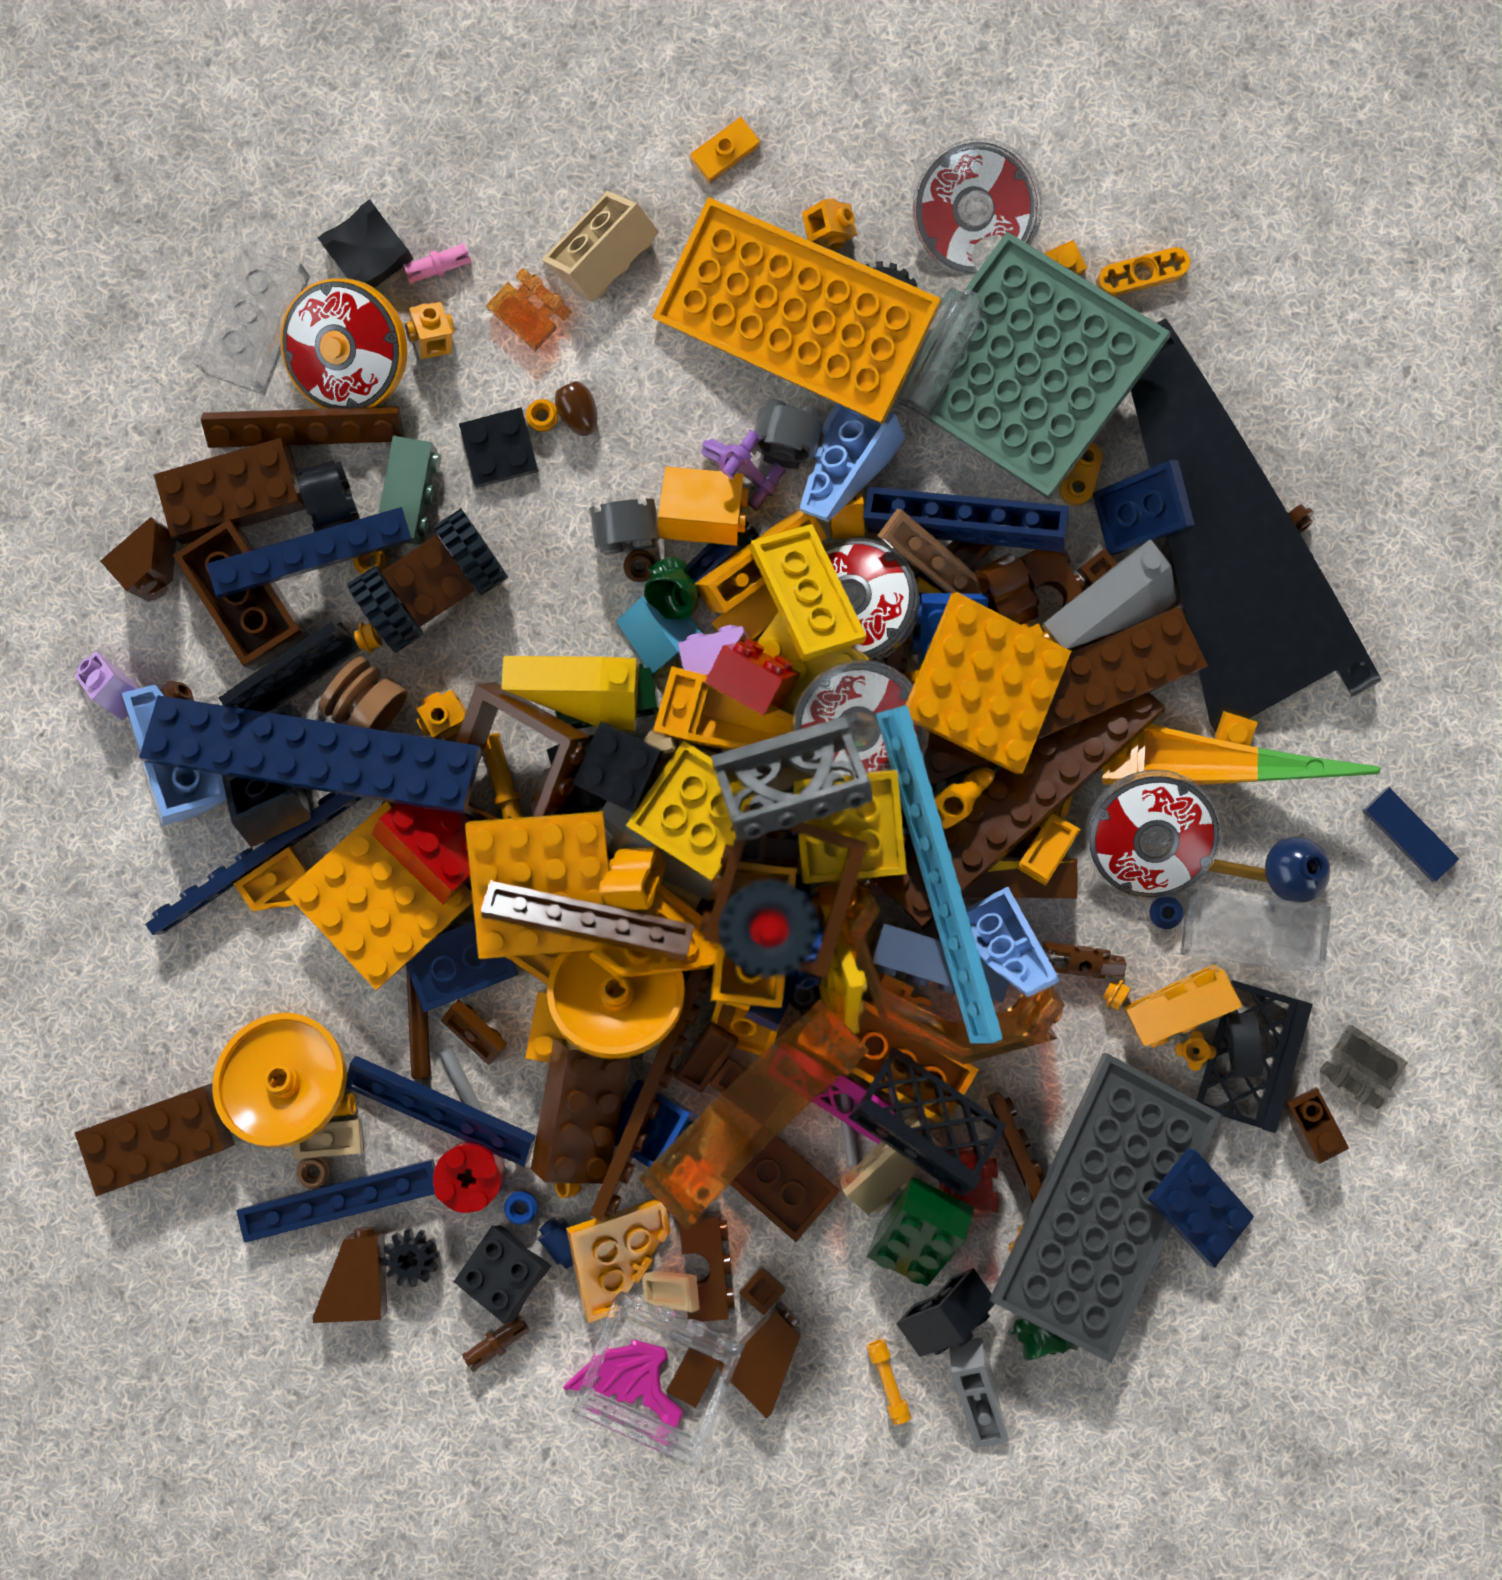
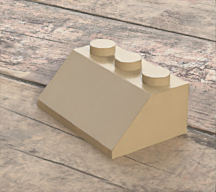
(601, 245)
(880, 1175)

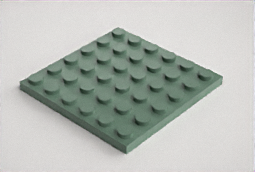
(1042, 366)

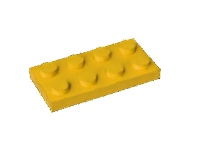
(807, 592)

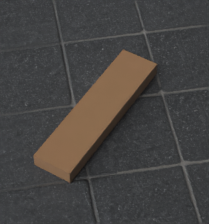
(928, 555)

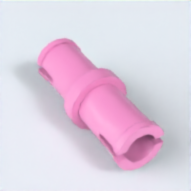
(437, 263)

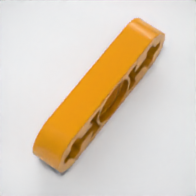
(1167, 274)

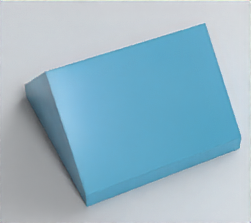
(653, 635)

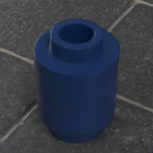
(556, 1242)

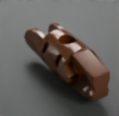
(1096, 963)

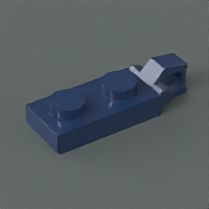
(716, 554)

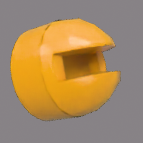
(567, 1190)

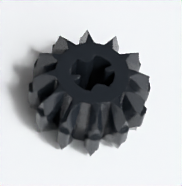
(421, 1267)

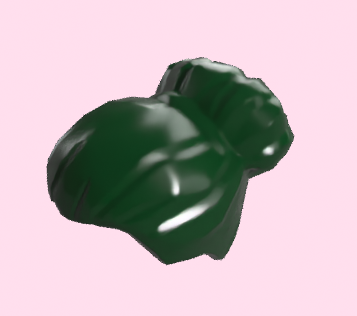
(671, 589)
(1038, 1341)

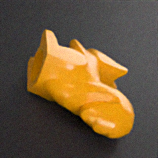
(958, 798)

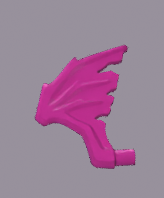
(632, 1373)

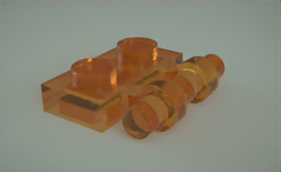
(524, 318)

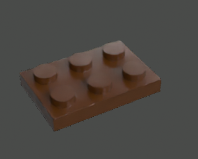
(785, 1188)

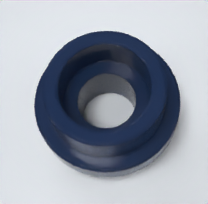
(1155, 912)

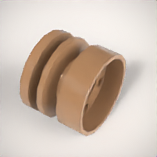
(360, 698)

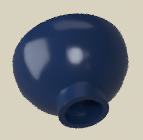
(1288, 871)

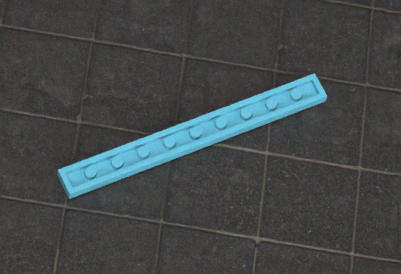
(939, 876)

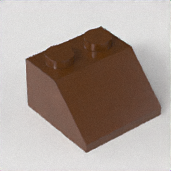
(144, 561)

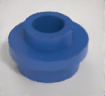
(516, 1217)

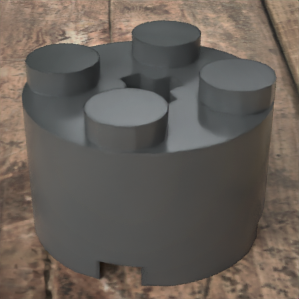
(787, 434)
(624, 524)

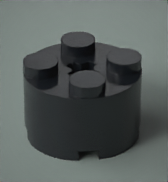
(324, 495)

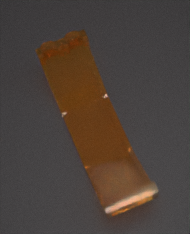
(1021, 1025)
(752, 1112)

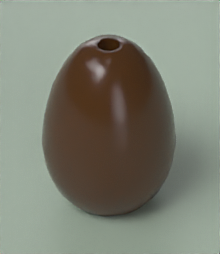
(577, 408)

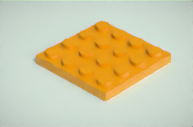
(986, 683)
(539, 853)
(373, 904)

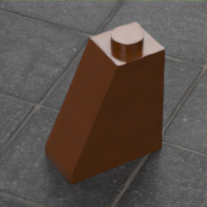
(356, 1281)
(766, 1358)

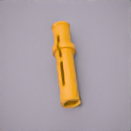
(501, 778)

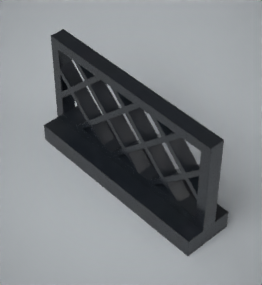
(293, 670)
(1281, 1067)
(918, 1147)

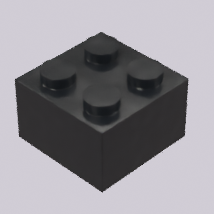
(264, 808)

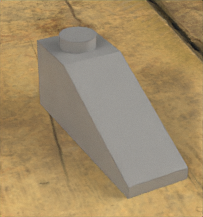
(978, 1393)

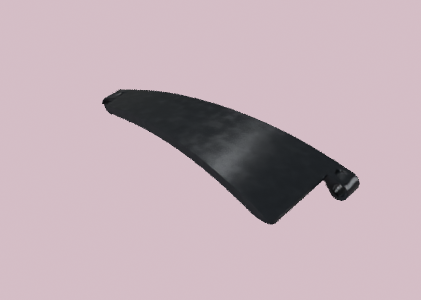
(1243, 566)

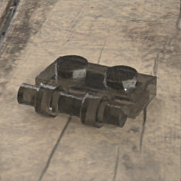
(1369, 1058)

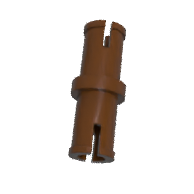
(495, 1343)

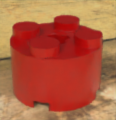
(452, 1185)

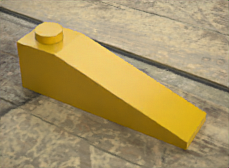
(577, 686)

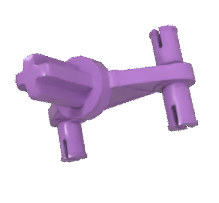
(737, 458)

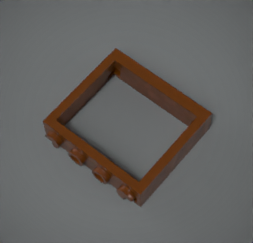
(572, 742)
(839, 903)

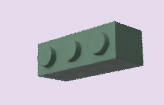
(409, 482)

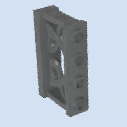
(793, 748)

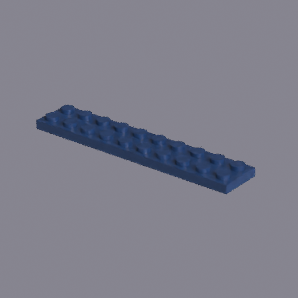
(311, 754)

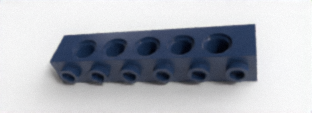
(972, 518)

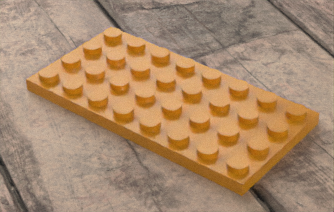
(797, 310)

